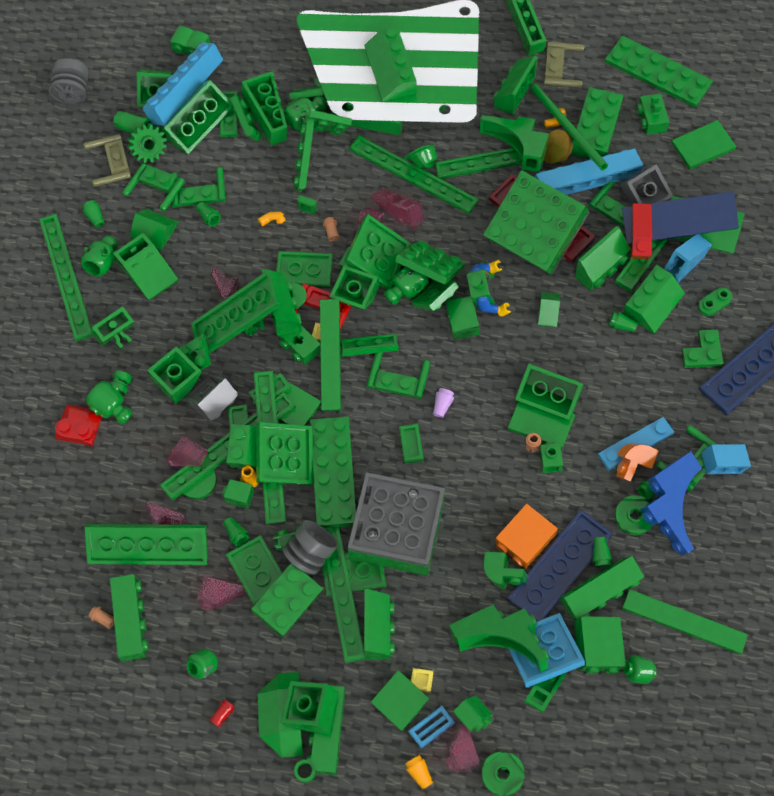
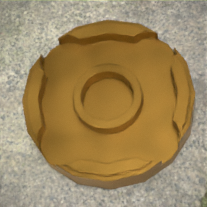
(558, 147)

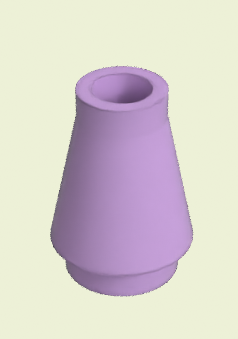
(442, 402)

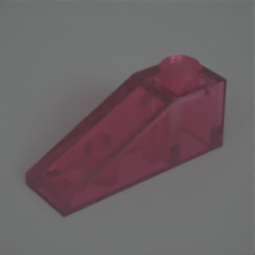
(401, 207)

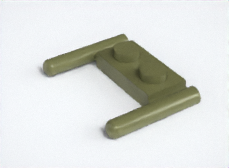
(555, 62)
(116, 158)

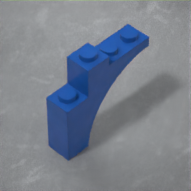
(667, 508)

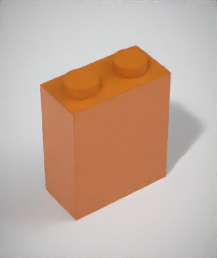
(525, 536)

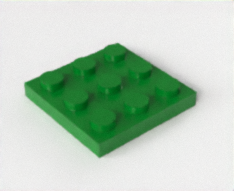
(376, 250)
(431, 262)
(284, 453)

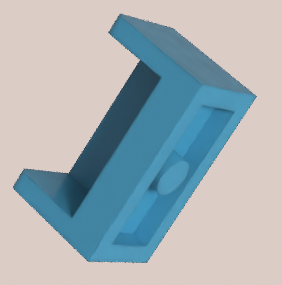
(726, 459)

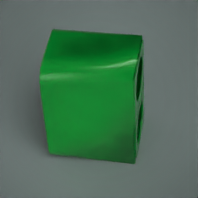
(462, 317)

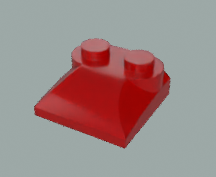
(78, 425)

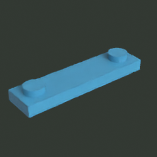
(647, 436)

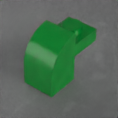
(498, 572)

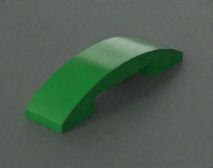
(543, 692)

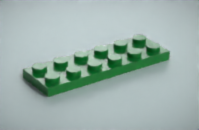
(659, 71)
(239, 311)
(333, 472)
(146, 544)

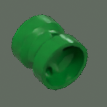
(121, 380)

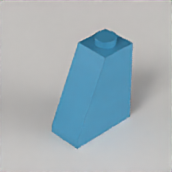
(687, 257)

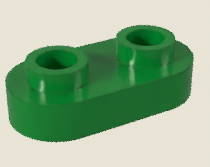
(716, 301)

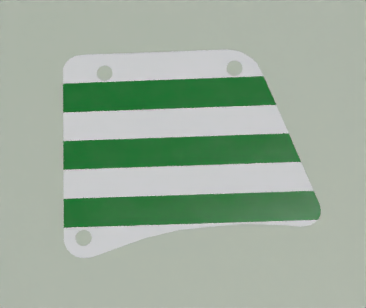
(438, 45)

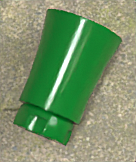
(126, 121)

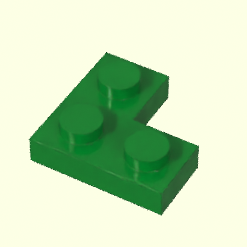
(708, 353)

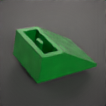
(145, 266)

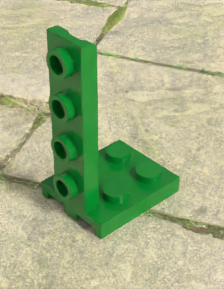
(318, 122)

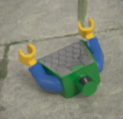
(482, 290)

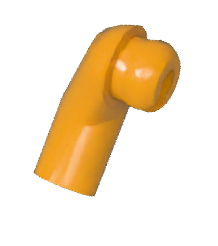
(550, 123)
(270, 216)

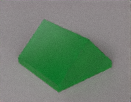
(155, 227)

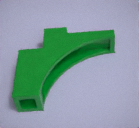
(519, 135)
(491, 628)

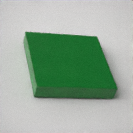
(400, 700)

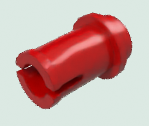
(222, 713)

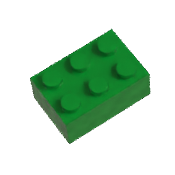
(286, 600)

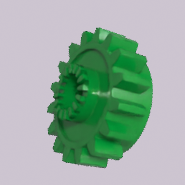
(138, 138)

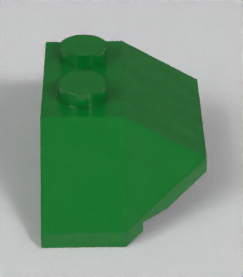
(282, 738)

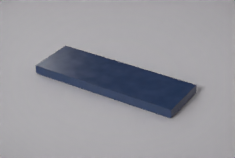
(689, 216)
(742, 374)
(559, 566)

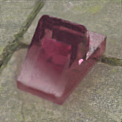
(225, 287)
(186, 454)
(161, 515)

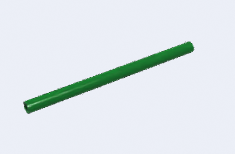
(569, 127)

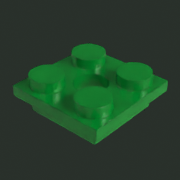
(197, 352)

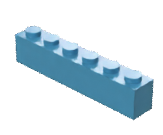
(182, 84)
(587, 174)

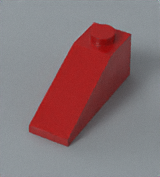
(641, 231)

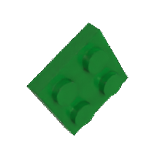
(434, 295)

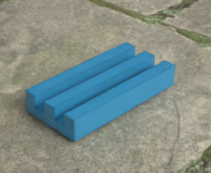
(417, 737)

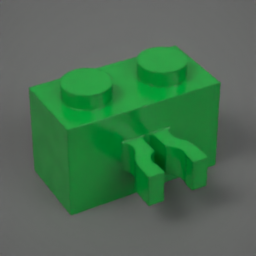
(653, 114)
(112, 327)

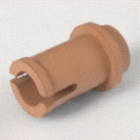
(331, 229)
(533, 445)
(101, 617)

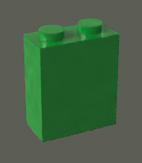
(600, 644)

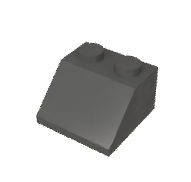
(646, 187)
(211, 396)

